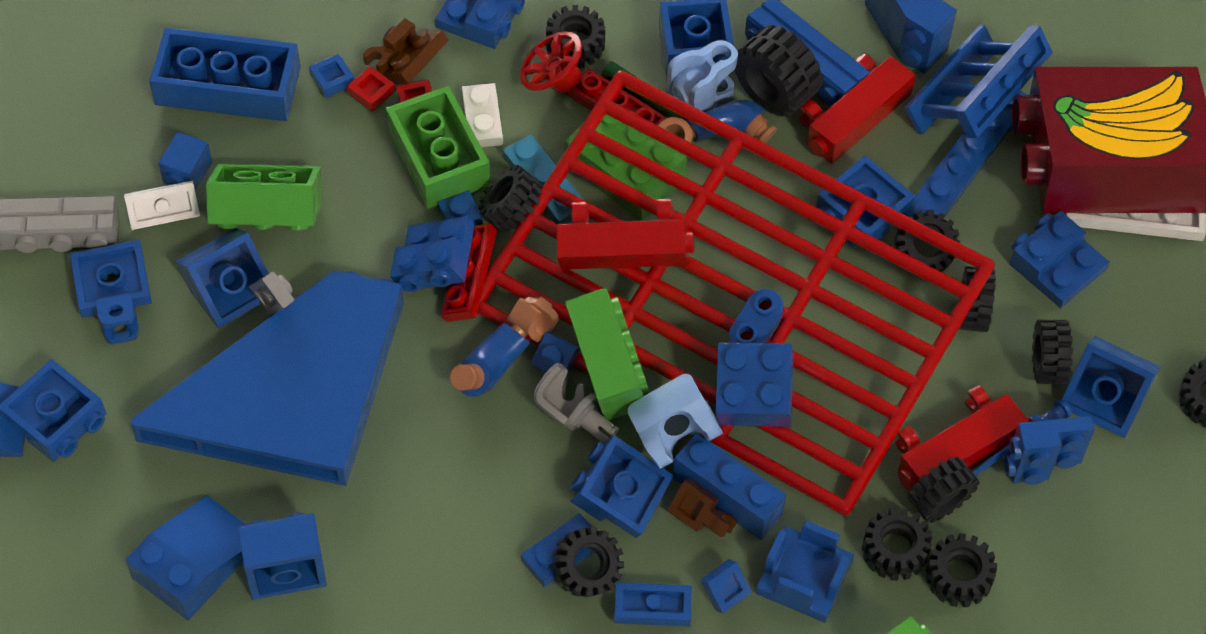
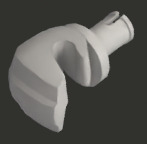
(580, 411)

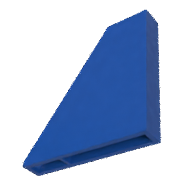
(291, 388)

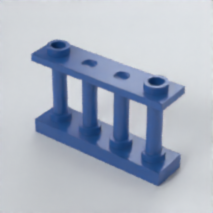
(992, 93)

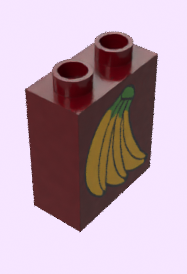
(1114, 139)

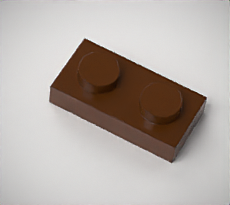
(416, 56)

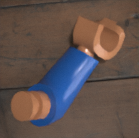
(740, 114)
(498, 351)

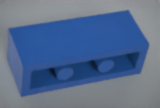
(739, 489)

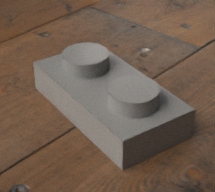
(273, 292)

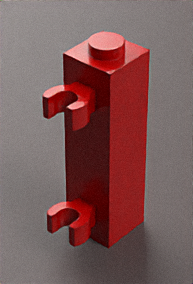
(858, 110)
(623, 243)
(971, 439)

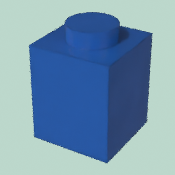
(185, 160)

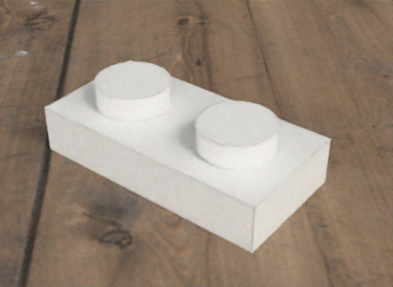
(483, 113)
(162, 205)

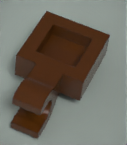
(394, 41)
(697, 508)

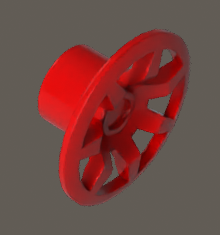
(557, 67)

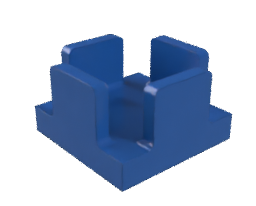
(805, 570)

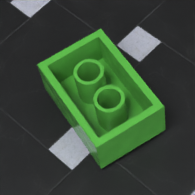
(438, 146)
(626, 172)
(264, 196)
(607, 351)

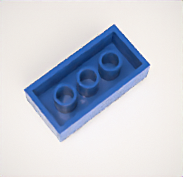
(225, 74)

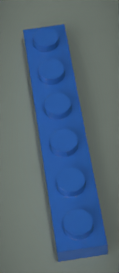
(961, 166)

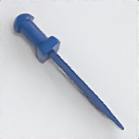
(1061, 410)

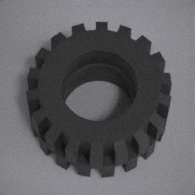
(778, 70)

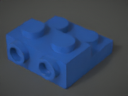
(479, 19)
(874, 182)
(433, 254)
(1057, 258)
(54, 411)
(1047, 444)
(620, 486)

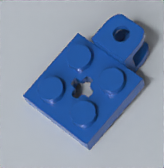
(115, 300)

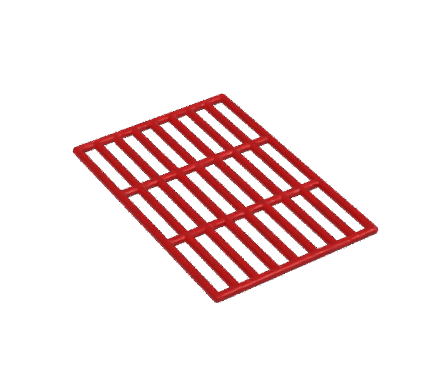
(807, 288)

